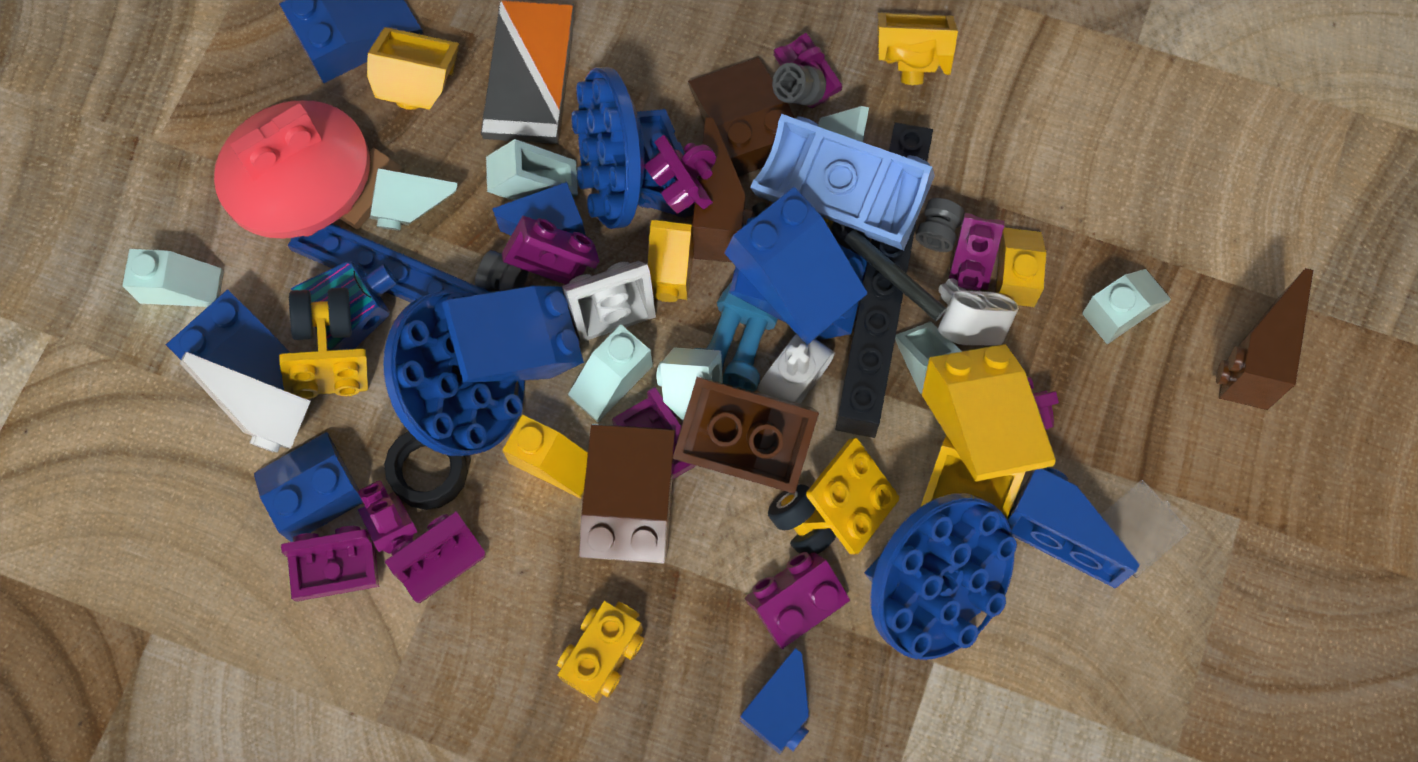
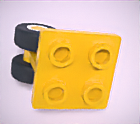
(322, 371)
(843, 503)

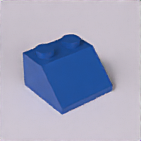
(307, 488)

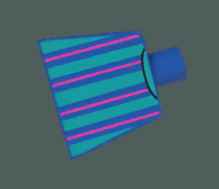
(366, 305)

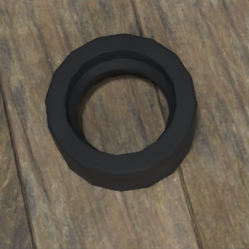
(426, 500)

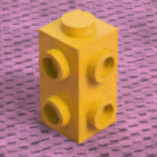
(607, 641)

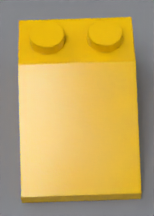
(988, 411)

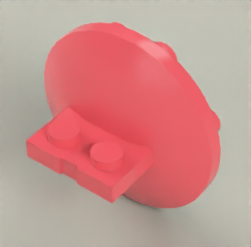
(292, 169)

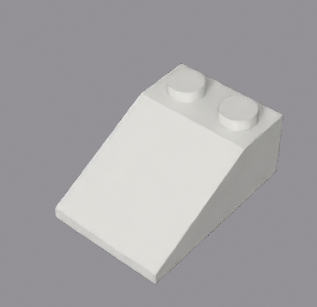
(610, 299)
(254, 406)

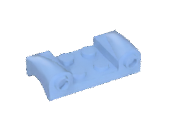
(846, 180)

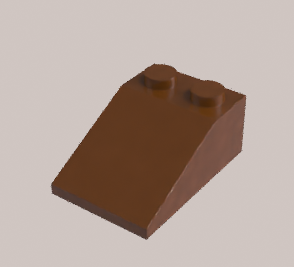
(743, 110)
(727, 214)
(1269, 355)
(746, 434)
(627, 493)

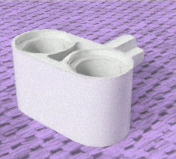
(975, 315)
(796, 370)

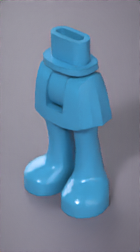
(733, 311)

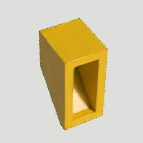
(670, 259)
(1021, 266)
(547, 455)

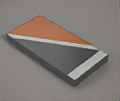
(528, 72)

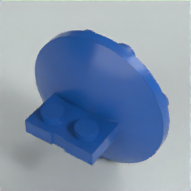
(616, 145)
(429, 387)
(940, 574)

